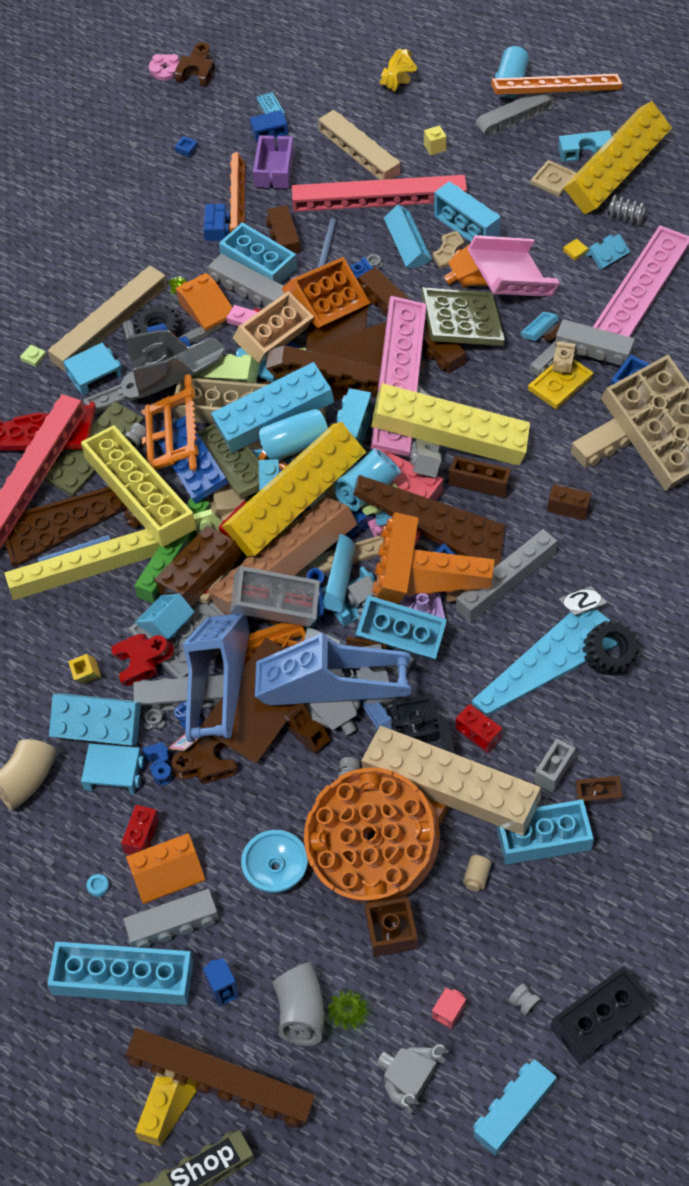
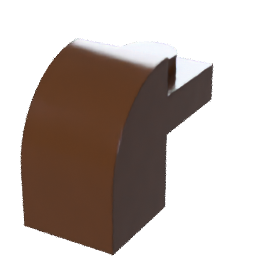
(305, 729)

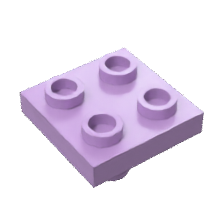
(425, 603)

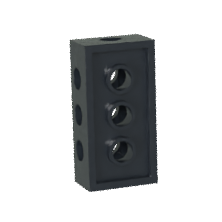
(602, 1030)

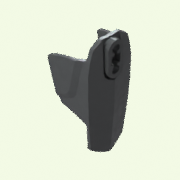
(164, 360)

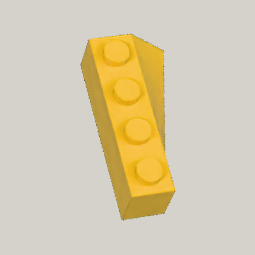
(163, 1109)

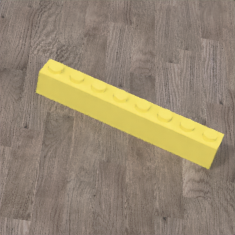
(81, 564)

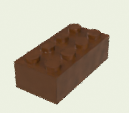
(198, 565)

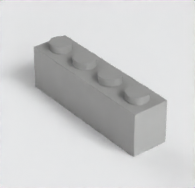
(596, 342)
(171, 919)

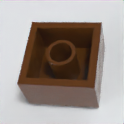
(391, 926)

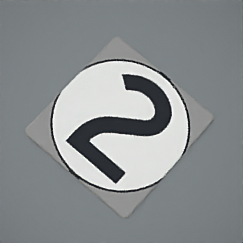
(582, 600)

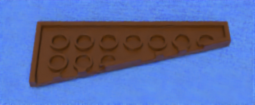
(59, 521)
(440, 522)

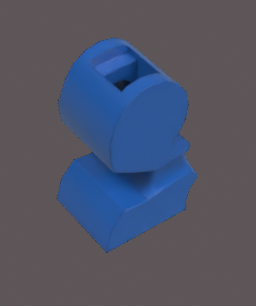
(161, 767)

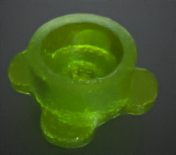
(176, 281)

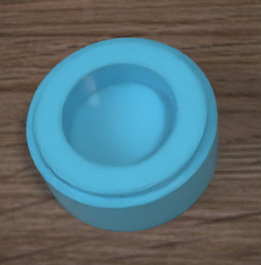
(97, 885)

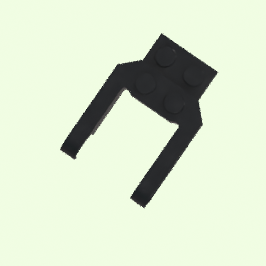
(419, 720)

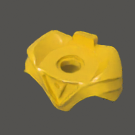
(397, 68)

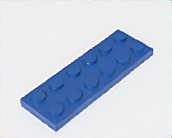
(207, 476)

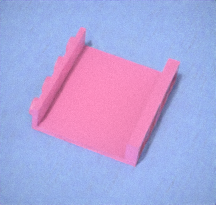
(509, 266)

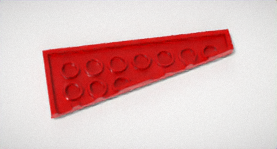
(22, 430)

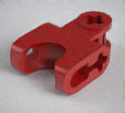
(143, 656)

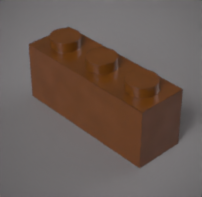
(282, 228)
(479, 476)

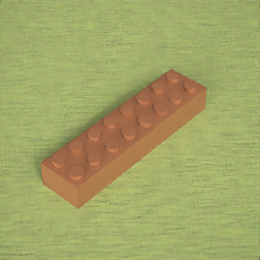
(293, 547)

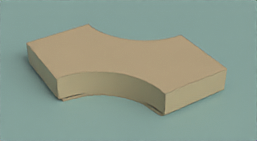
(451, 243)

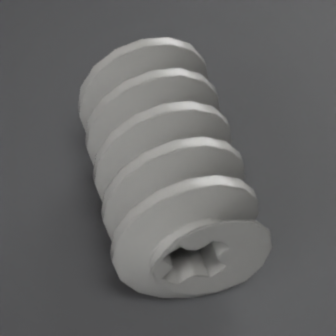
(627, 211)

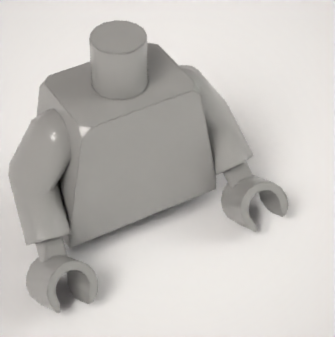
(335, 713)
(409, 1073)

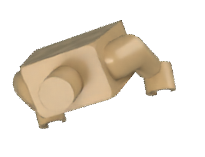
(224, 501)

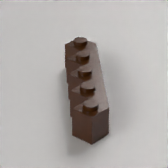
(335, 370)

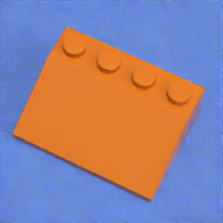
(328, 292)

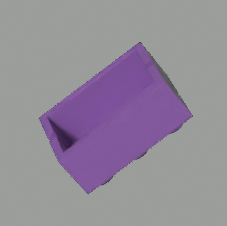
(273, 166)

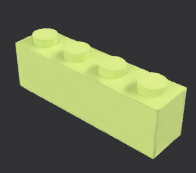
(231, 369)

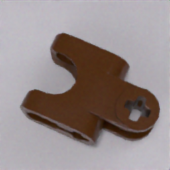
(198, 64)
(202, 762)

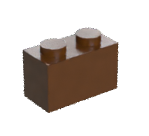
(569, 502)
(599, 790)

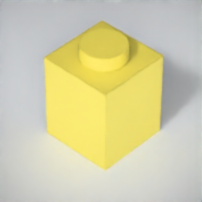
(435, 140)

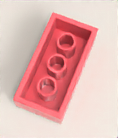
(414, 482)

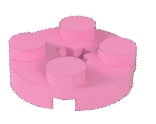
(157, 64)

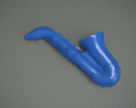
(317, 574)

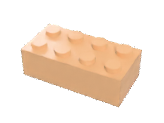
(273, 326)

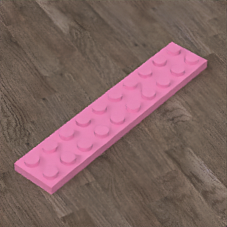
(643, 282)
(400, 362)

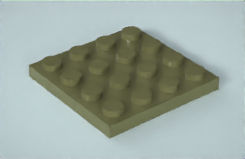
(462, 316)

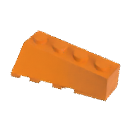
(448, 572)

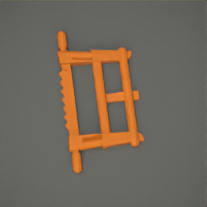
(191, 450)

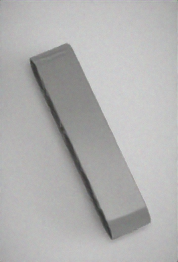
(513, 112)

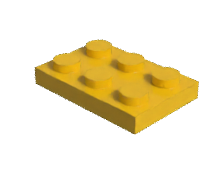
(558, 387)

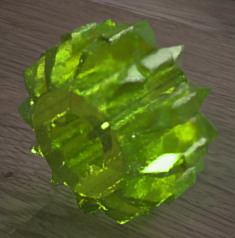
(337, 1011)

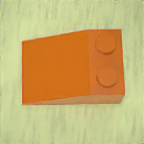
(204, 301)

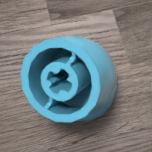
(292, 434)
(373, 466)

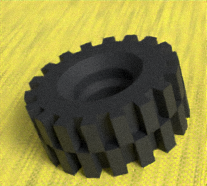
(155, 316)

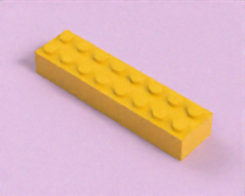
(617, 157)
(293, 489)

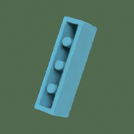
(514, 1107)

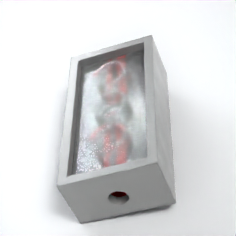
(274, 596)

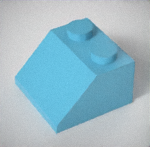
(165, 616)

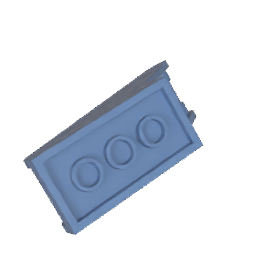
(230, 635)
(304, 673)

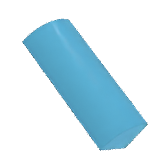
(407, 237)
(339, 574)

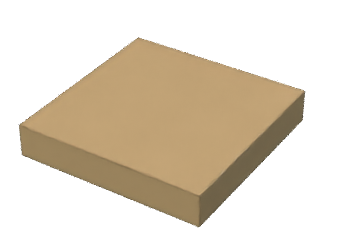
(552, 178)

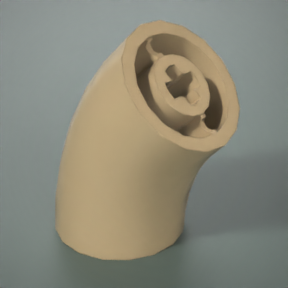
(25, 771)

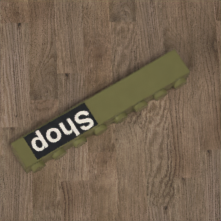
(210, 1165)

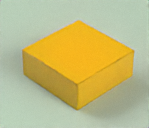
(575, 249)

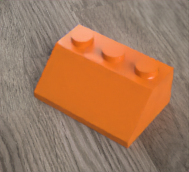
(165, 868)

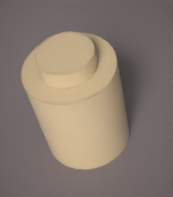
(477, 873)

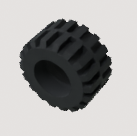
(625, 641)

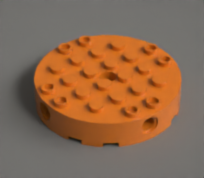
(396, 855)

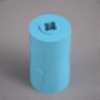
(513, 65)

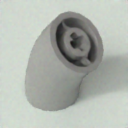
(300, 1005)

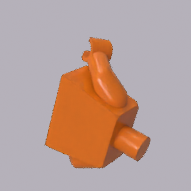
(464, 270)

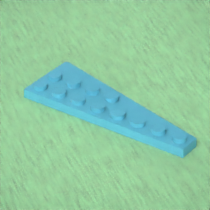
(545, 661)

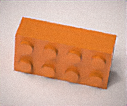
(395, 558)

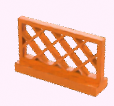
(280, 634)

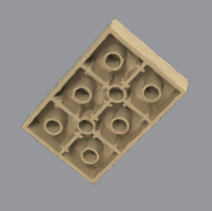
(655, 418)

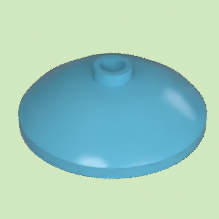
(271, 849)

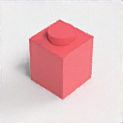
(449, 1007)

